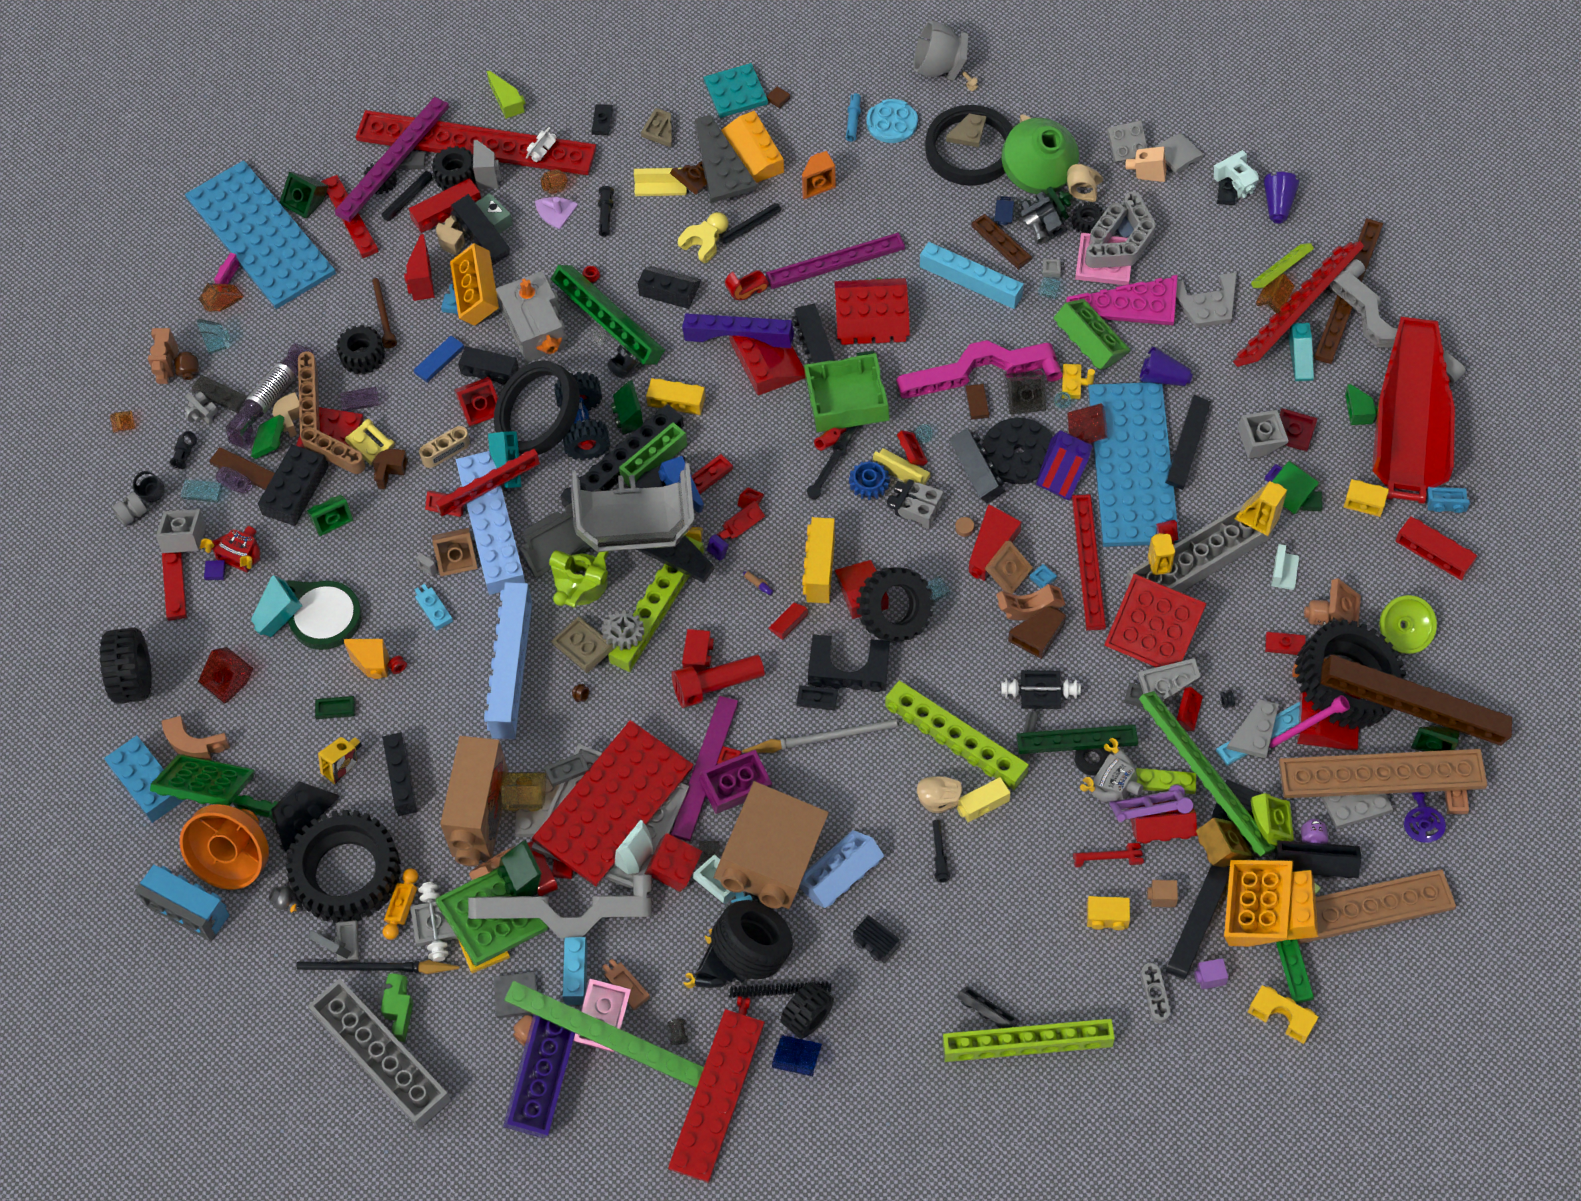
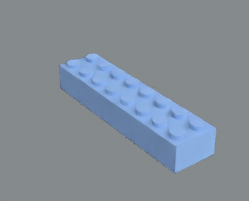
(491, 526)
(508, 661)

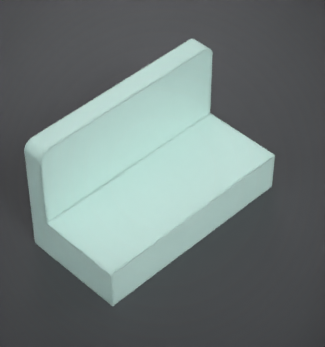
(1285, 569)

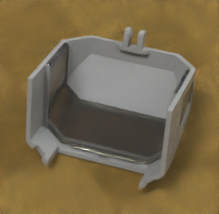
(633, 515)

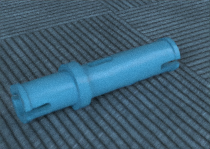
(854, 111)

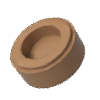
(964, 526)

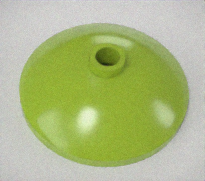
(1419, 624)

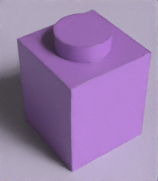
(1211, 974)

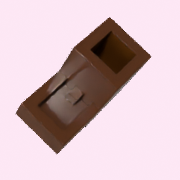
(389, 462)

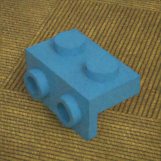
(1447, 499)

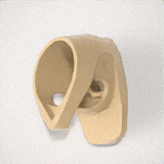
(1083, 176)
(938, 792)

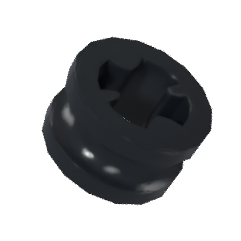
(1227, 699)

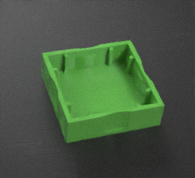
(846, 392)

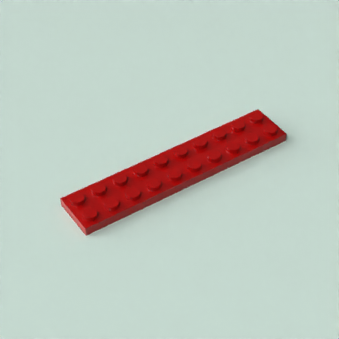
(1299, 302)

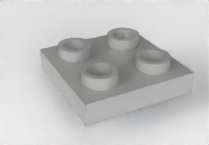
(1126, 140)

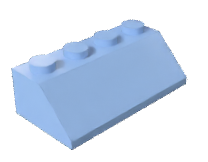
(840, 868)

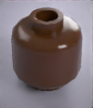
(186, 365)

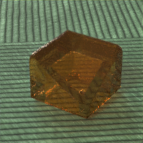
(122, 421)

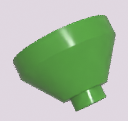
(1039, 155)

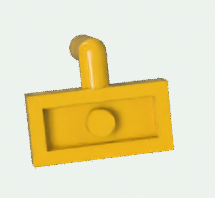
(1072, 380)

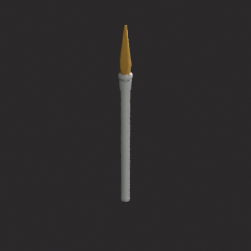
(774, 745)

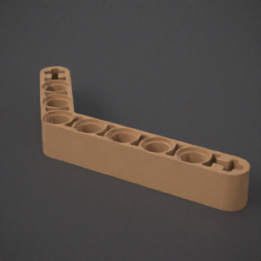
(350, 458)

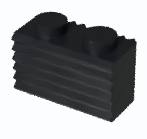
(876, 939)

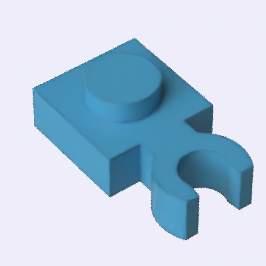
(449, 302)

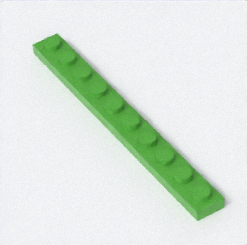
(1206, 772)
(604, 1034)

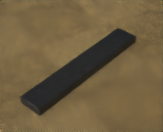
(1188, 442)

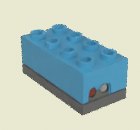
(182, 902)

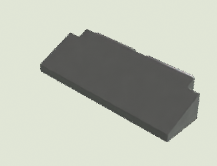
(548, 535)

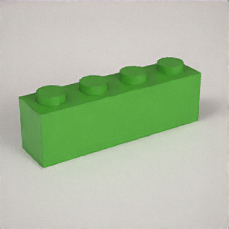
(658, 450)

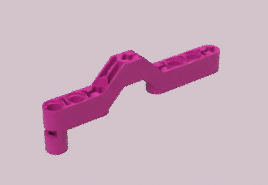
(978, 355)

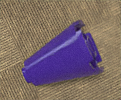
(1280, 194)
(1164, 369)

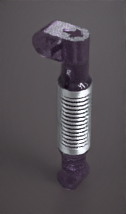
(260, 400)

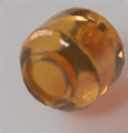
(554, 181)

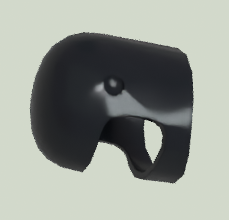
(623, 363)
(150, 485)

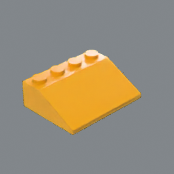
(754, 146)
(1258, 902)

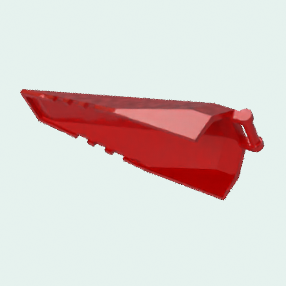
(1415, 414)

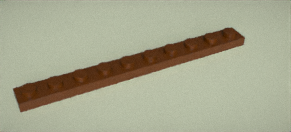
(1341, 309)

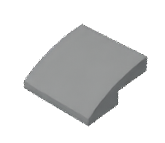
(1180, 152)

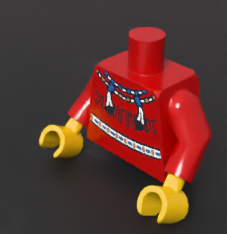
(235, 548)

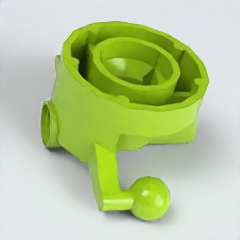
(575, 588)

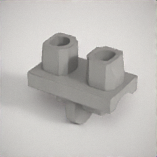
(196, 409)

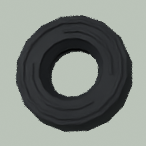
(1087, 768)

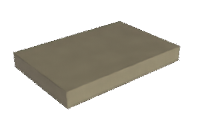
(582, 644)

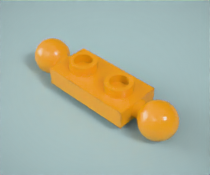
(400, 903)

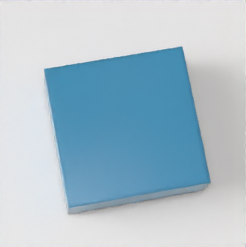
(1043, 576)

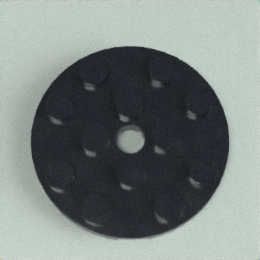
(1012, 434)

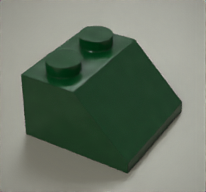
(627, 408)
(520, 871)

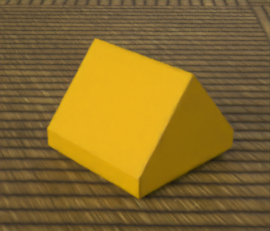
(695, 533)

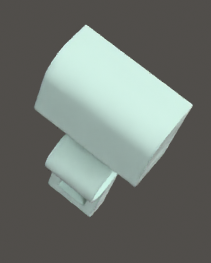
(704, 877)

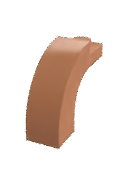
(1028, 605)
(184, 744)

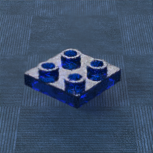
(797, 1055)

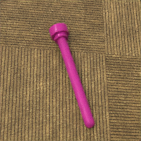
(1338, 705)

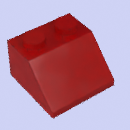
(477, 401)

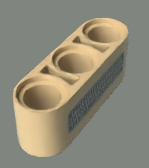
(448, 439)

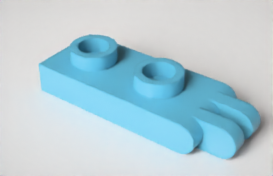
(433, 607)

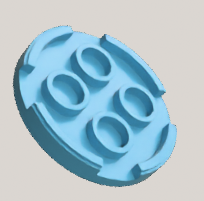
(892, 121)

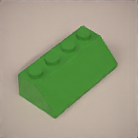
(1091, 333)

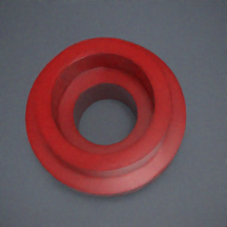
(591, 270)

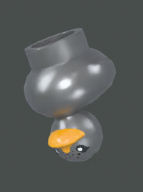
(282, 899)

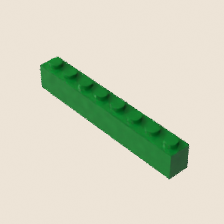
(607, 314)

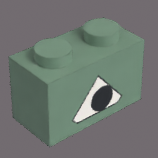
(495, 213)

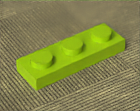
(1162, 780)

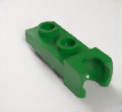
(259, 808)

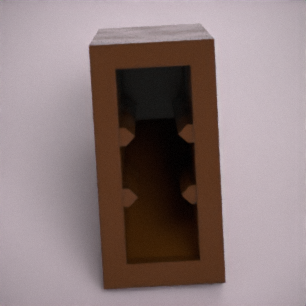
(1038, 632)

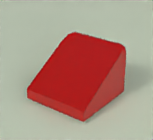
(748, 496)

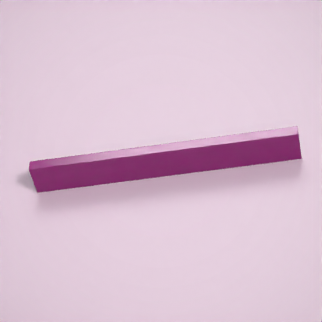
(835, 260)
(708, 757)

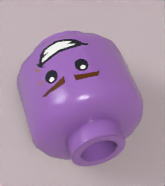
(1314, 832)

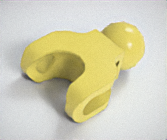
(705, 235)

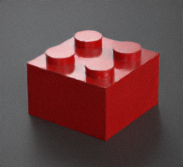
(673, 862)

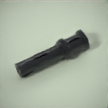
(605, 205)

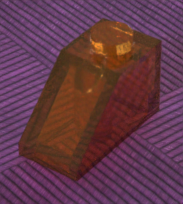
(219, 296)

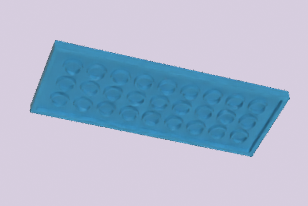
(260, 234)
(1132, 463)

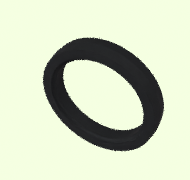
(959, 175)
(565, 417)

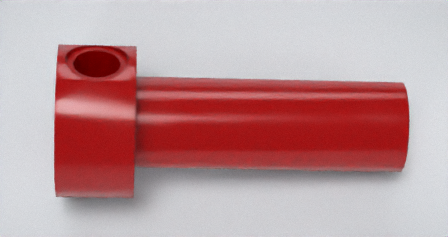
(691, 685)

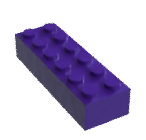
(539, 1078)

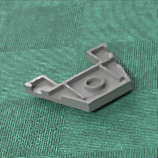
(1209, 307)

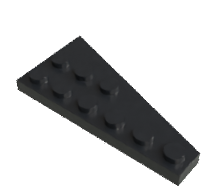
(684, 558)

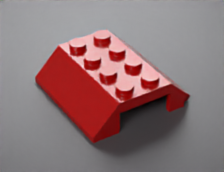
(872, 310)

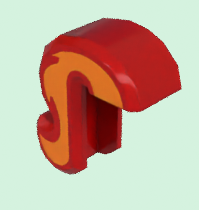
(744, 287)

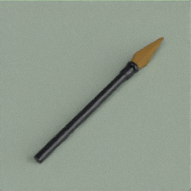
(425, 967)

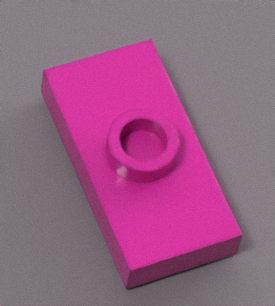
(227, 270)

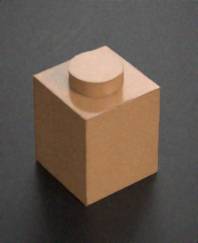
(1163, 893)

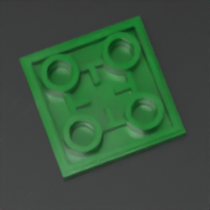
(268, 436)

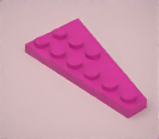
(1136, 302)

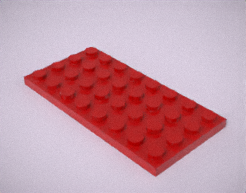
(610, 799)

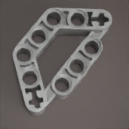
(1105, 254)

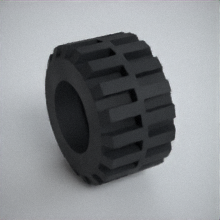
(452, 159)
(360, 361)
(807, 1010)

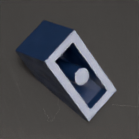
(1004, 209)

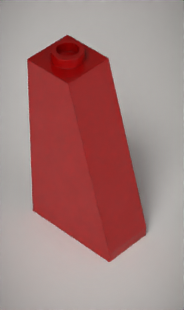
(994, 531)

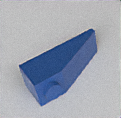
(670, 473)

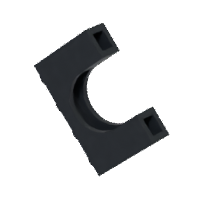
(870, 677)

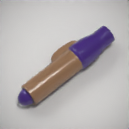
(760, 583)

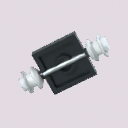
(1040, 689)

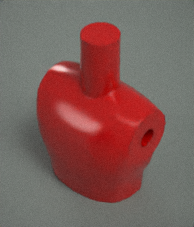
(828, 438)

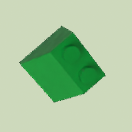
(330, 515)

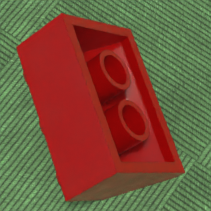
(1164, 825)

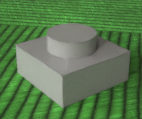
(427, 564)

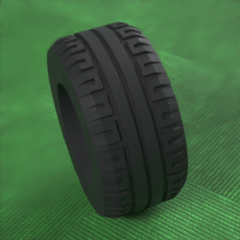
(734, 937)

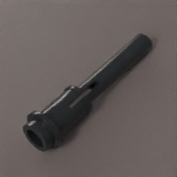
(942, 874)

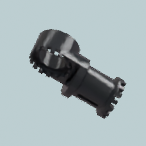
(183, 450)

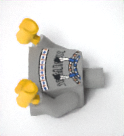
(1115, 777)

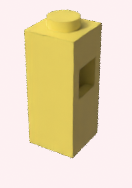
(983, 800)

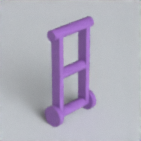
(1175, 793)

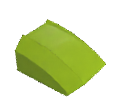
(1273, 818)

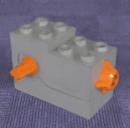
(533, 315)

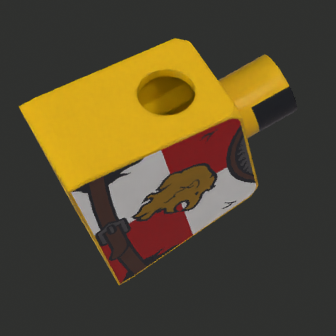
(338, 758)

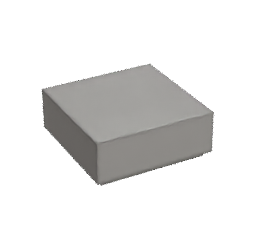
(1051, 268)

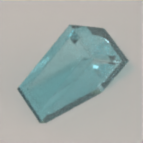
(213, 335)

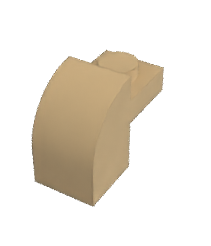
(450, 237)
(289, 408)

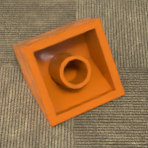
(818, 175)

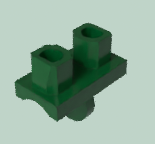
(1063, 199)

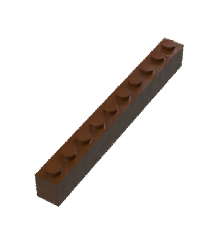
(1416, 700)

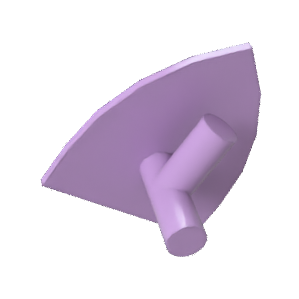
(555, 210)

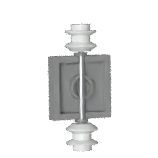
(430, 924)

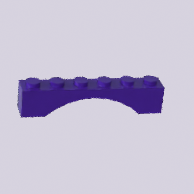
(771, 331)

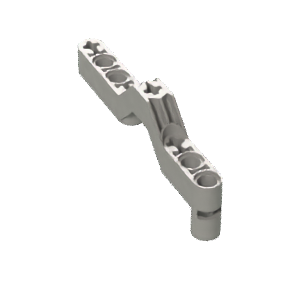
(1374, 327)
(566, 926)

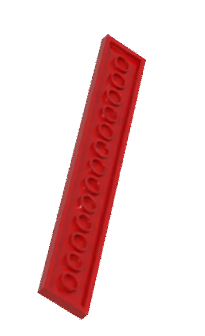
(506, 145)

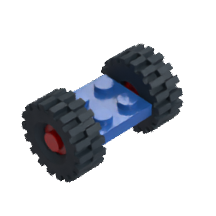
(585, 437)

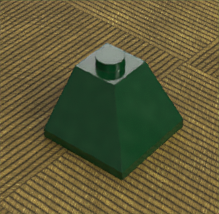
(302, 194)
(1435, 739)

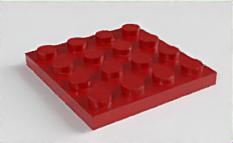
(1154, 623)

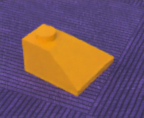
(369, 656)

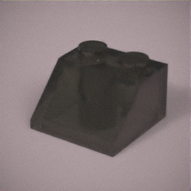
(1025, 392)

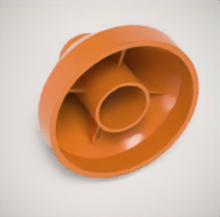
(224, 846)

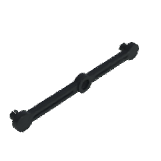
(814, 490)

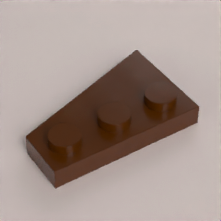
(691, 177)

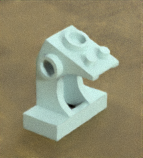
(1243, 182)

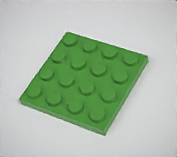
(485, 937)

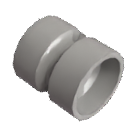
(129, 509)

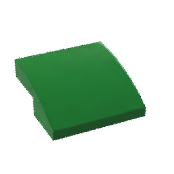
(1298, 485)

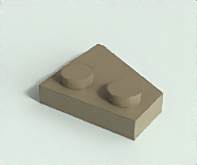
(658, 128)
(968, 131)

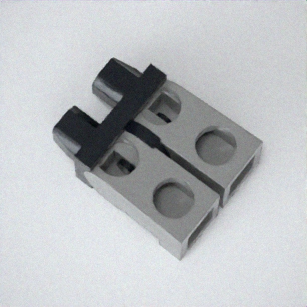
(916, 502)

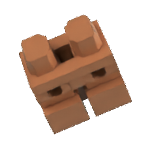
(162, 354)

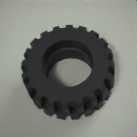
(918, 610)
(125, 665)

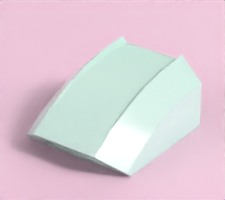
(634, 849)

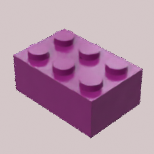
(731, 780)

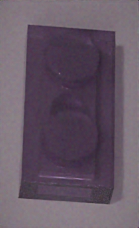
(359, 399)

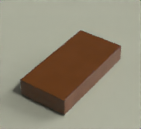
(977, 401)

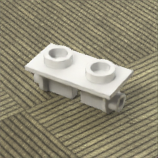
(536, 149)

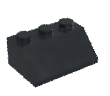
(668, 286)

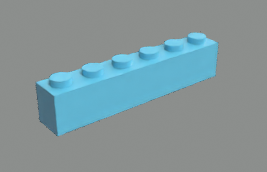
(971, 275)

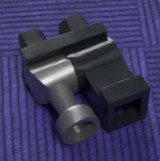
(1043, 212)

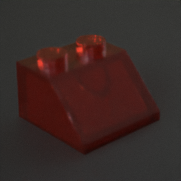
(225, 674)

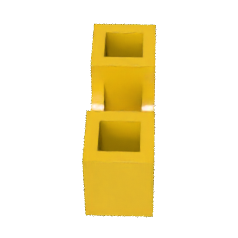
(1270, 1002)

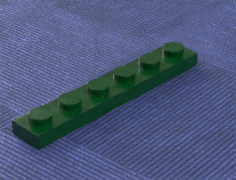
(1076, 739)

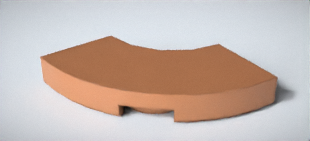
(488, 866)

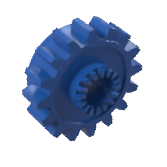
(860, 481)

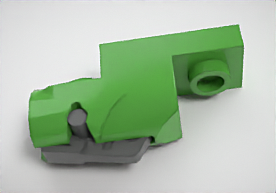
(396, 1004)

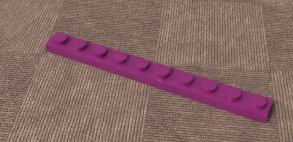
(391, 159)

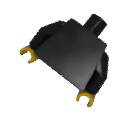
(712, 971)

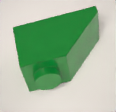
(1360, 406)

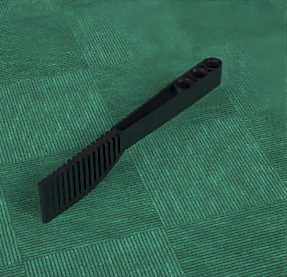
(1208, 897)

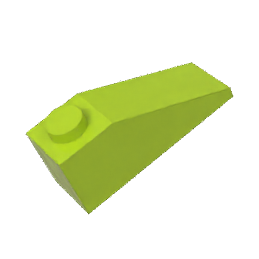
(506, 96)

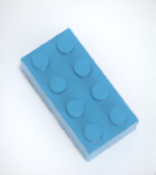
(136, 771)

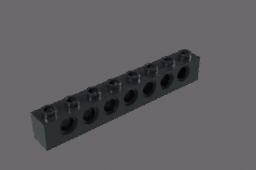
(624, 450)

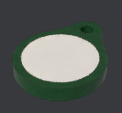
(327, 614)

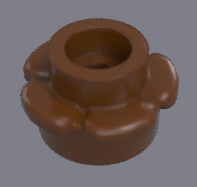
(580, 693)

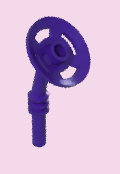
(1425, 821)

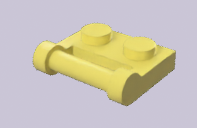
(362, 442)

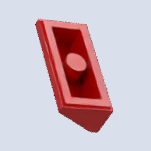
(788, 620)

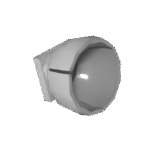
(942, 53)

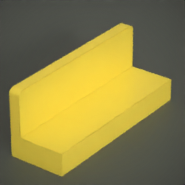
(657, 183)
(900, 467)

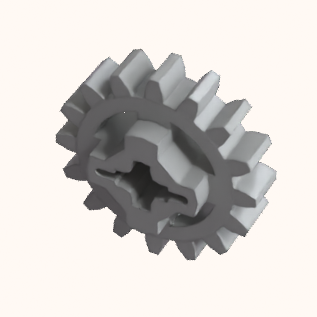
(632, 630)

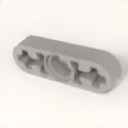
(1152, 1002)

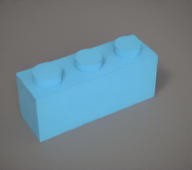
(575, 970)

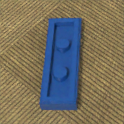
(438, 359)

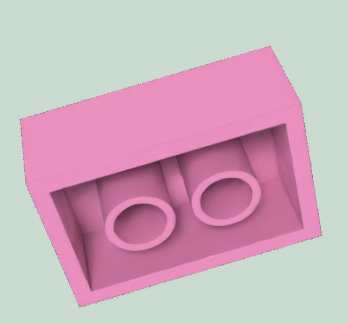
(604, 1003)

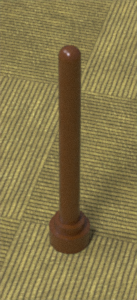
(388, 339)

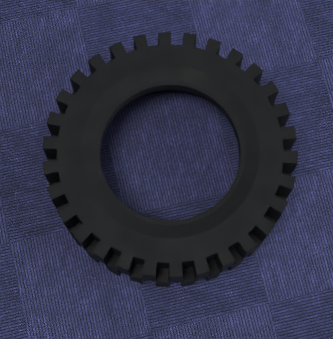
(1358, 645)
(330, 834)

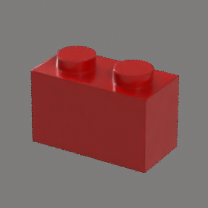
(697, 649)

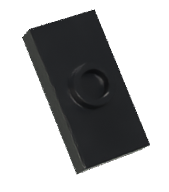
(602, 119)
(1226, 192)

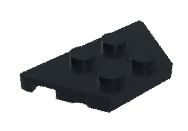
(298, 809)

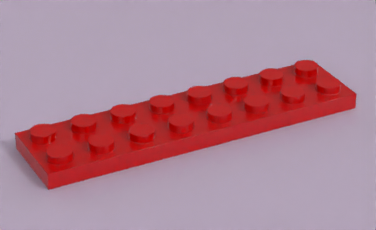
(716, 1096)

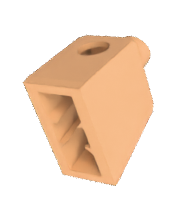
(1149, 164)

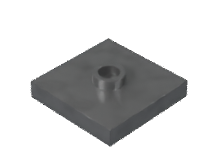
(501, 987)

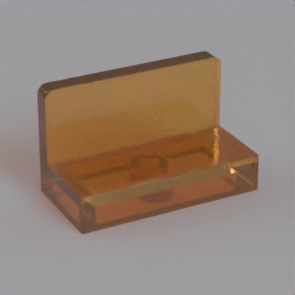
(1276, 293)

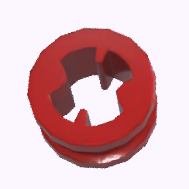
(397, 664)

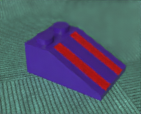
(1063, 464)

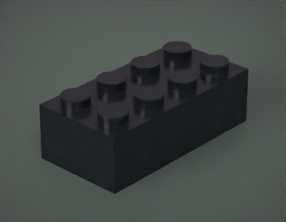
(293, 485)

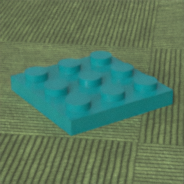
(735, 90)

